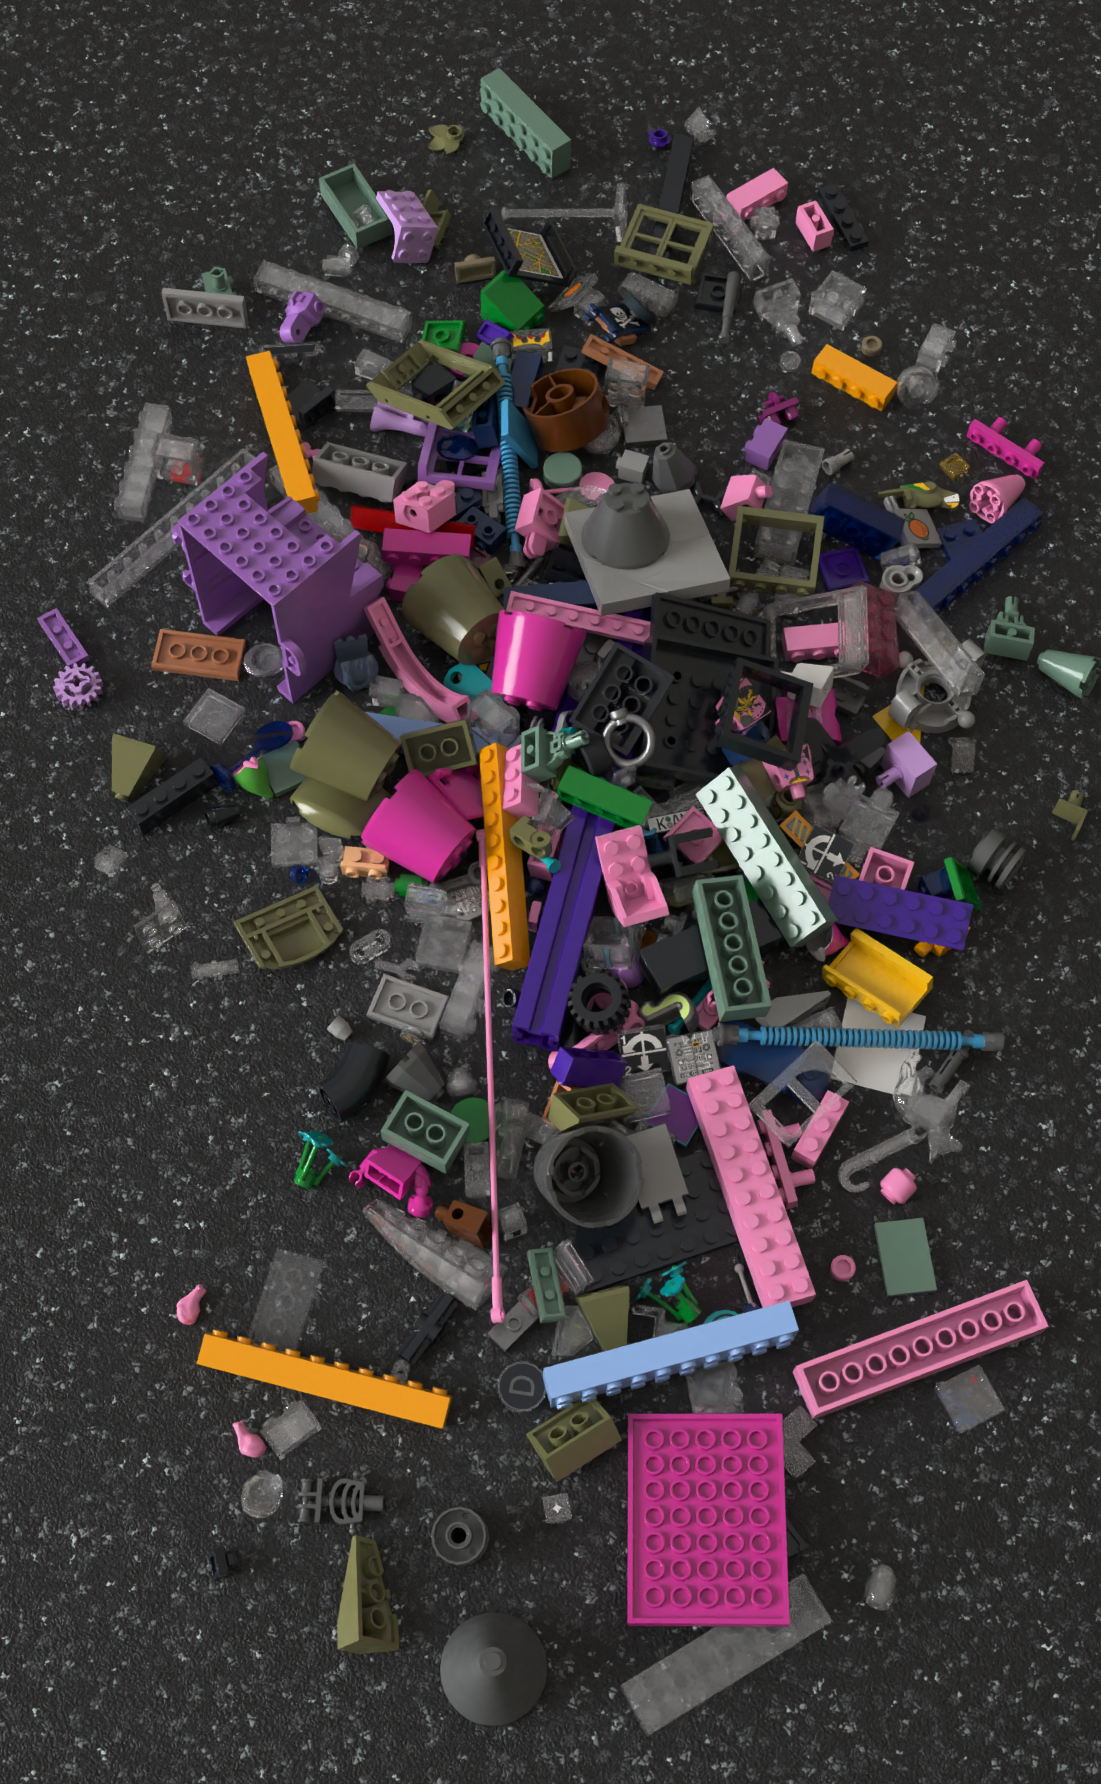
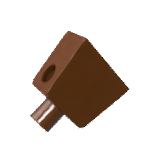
(466, 1222)

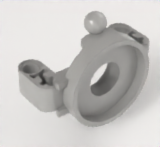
(914, 711)

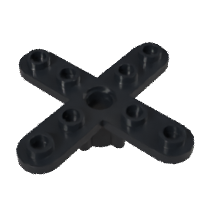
(846, 755)

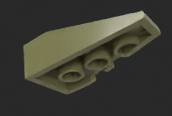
(364, 1612)

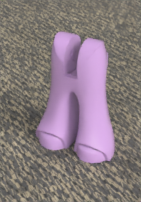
(390, 418)

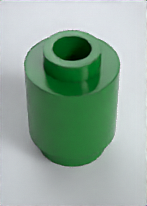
(402, 883)

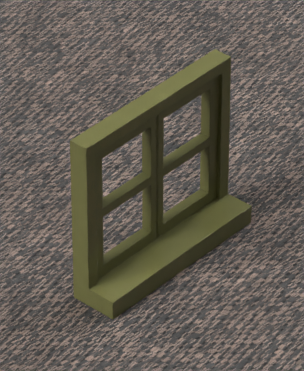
(656, 264)

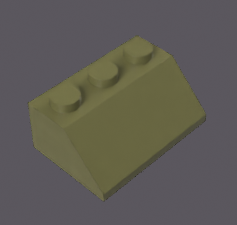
(590, 1106)
(574, 1437)

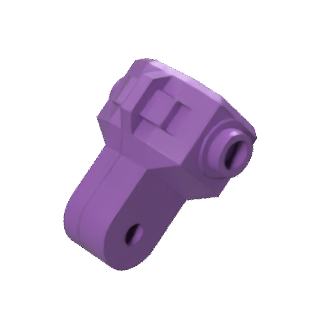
(303, 312)

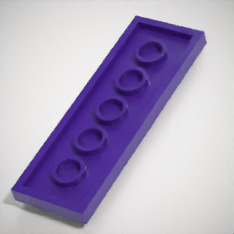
(900, 912)

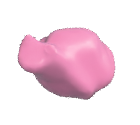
(188, 1307)
(249, 1443)

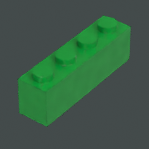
(604, 798)

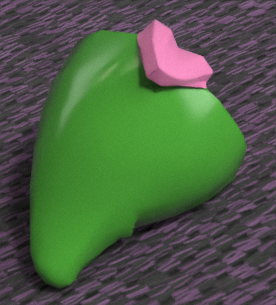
(254, 777)

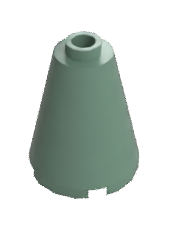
(1070, 670)

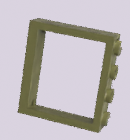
(779, 520)

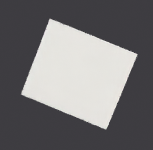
(875, 1066)

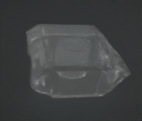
(715, 1390)

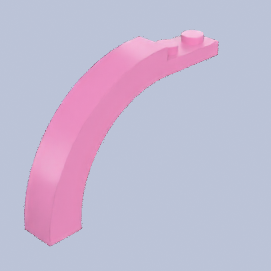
(405, 665)

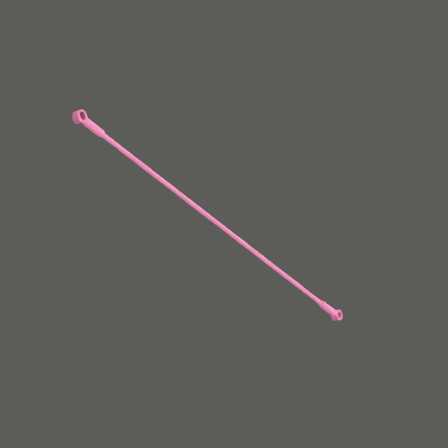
(497, 1311)

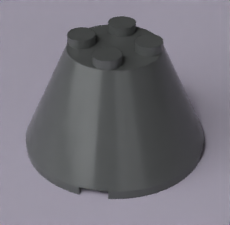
(626, 528)

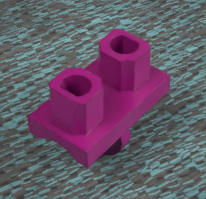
(788, 408)

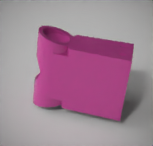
(828, 718)

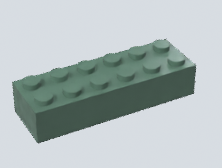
(525, 123)
(731, 948)

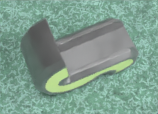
(669, 1009)

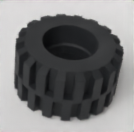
(590, 986)

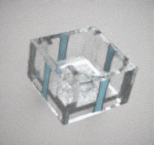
(611, 944)

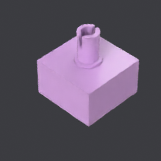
(906, 765)

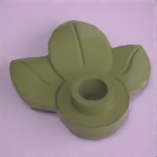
(446, 138)

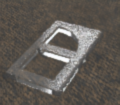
(812, 1059)

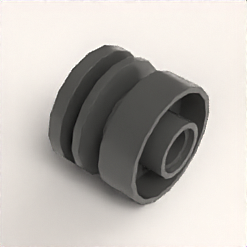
(994, 856)
(444, 1536)

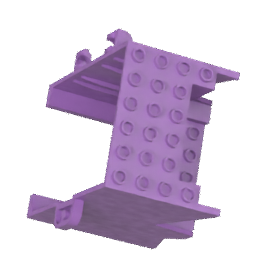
(280, 555)

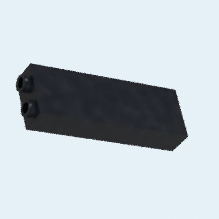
(682, 958)

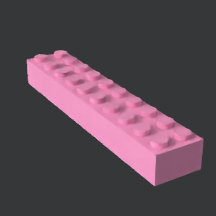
(749, 1189)
(919, 1349)

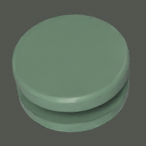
(562, 471)

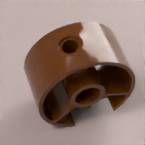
(567, 410)

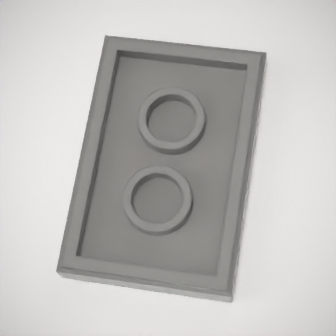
(405, 1003)

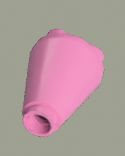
(995, 496)

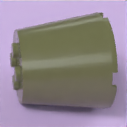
(454, 609)
(347, 749)

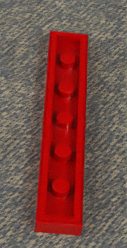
(378, 519)

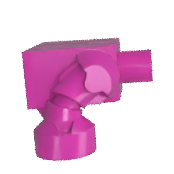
(396, 1174)

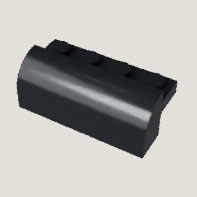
(564, 565)

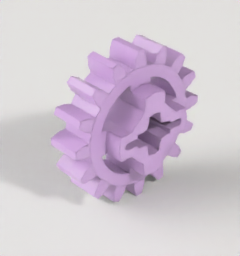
(78, 686)

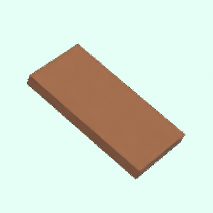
(199, 655)

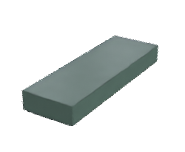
(546, 1285)

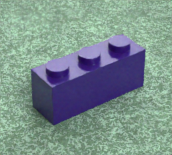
(587, 1067)

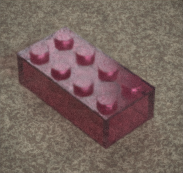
(881, 631)

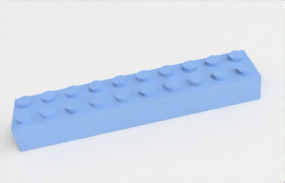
(669, 1355)

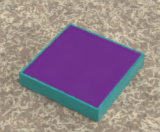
(682, 1120)

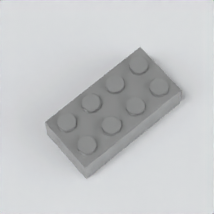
(359, 472)

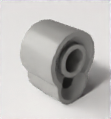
(901, 579)

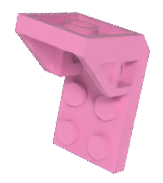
(628, 878)

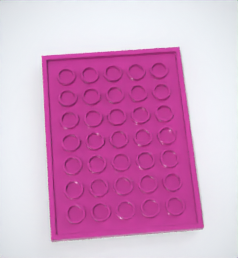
(706, 1521)

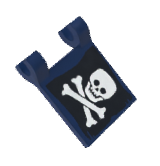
(617, 319)

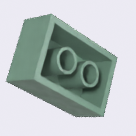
(425, 1131)

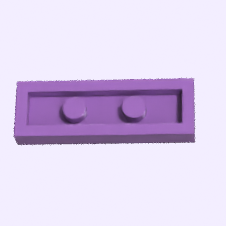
(63, 638)

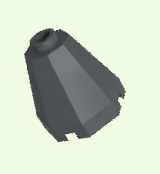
(672, 469)
(417, 1075)

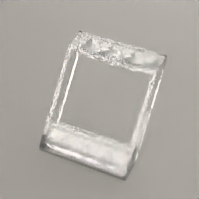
(851, 624)

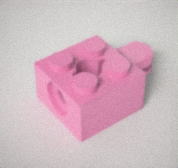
(426, 505)
(539, 522)

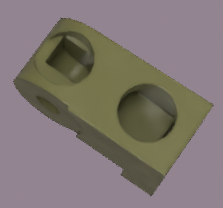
(530, 839)

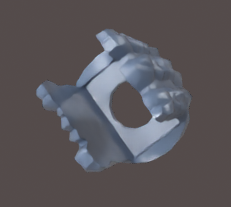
(354, 663)

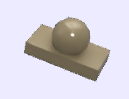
(475, 268)

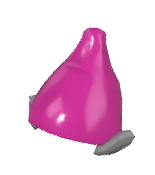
(827, 943)

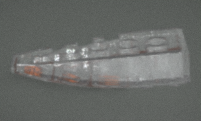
(450, 1264)

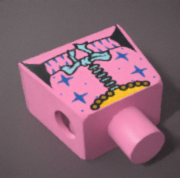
(794, 779)

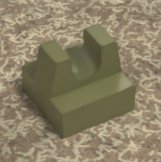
(722, 601)

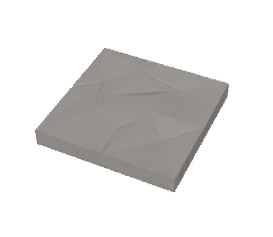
(685, 570)

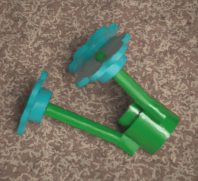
(306, 1174)
(687, 1306)

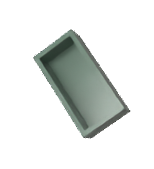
(346, 192)

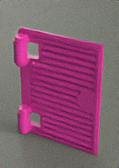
(461, 789)

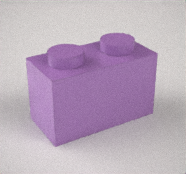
(765, 444)

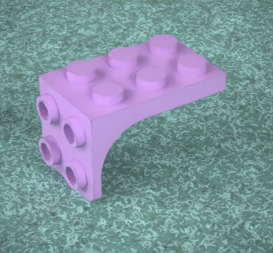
(412, 226)

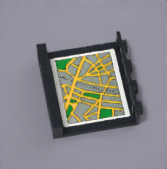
(530, 252)

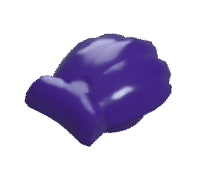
(659, 138)

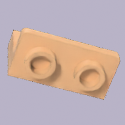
(364, 863)

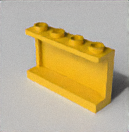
(878, 978)

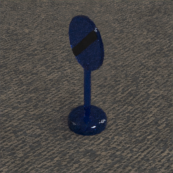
(268, 737)

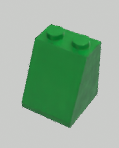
(511, 304)

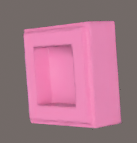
(534, 916)

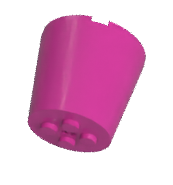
(534, 659)
(419, 829)

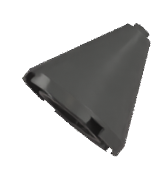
(493, 1669)

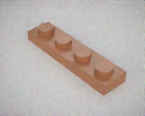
(602, 351)

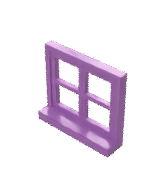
(430, 455)

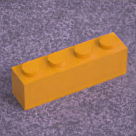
(854, 377)

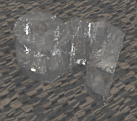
(328, 865)

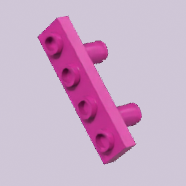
(1005, 449)

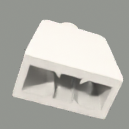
(819, 675)

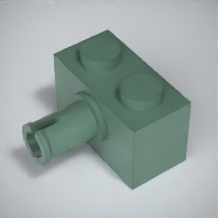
(218, 282)

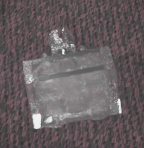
(780, 308)

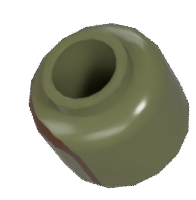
(783, 805)

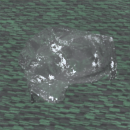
(699, 126)
(262, 1494)

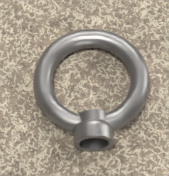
(619, 718)

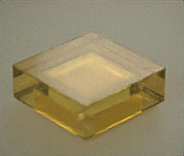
(954, 466)

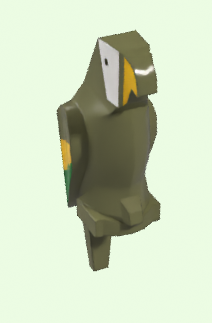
(924, 495)

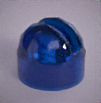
(304, 873)

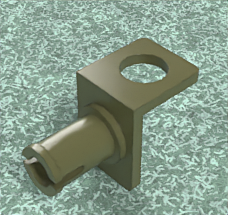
(1071, 810)

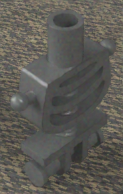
(364, 1502)

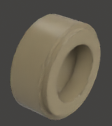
(871, 346)

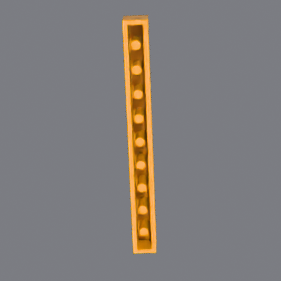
(281, 431)
(503, 866)
(325, 1379)

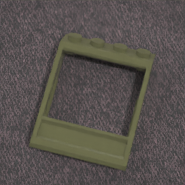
(452, 409)

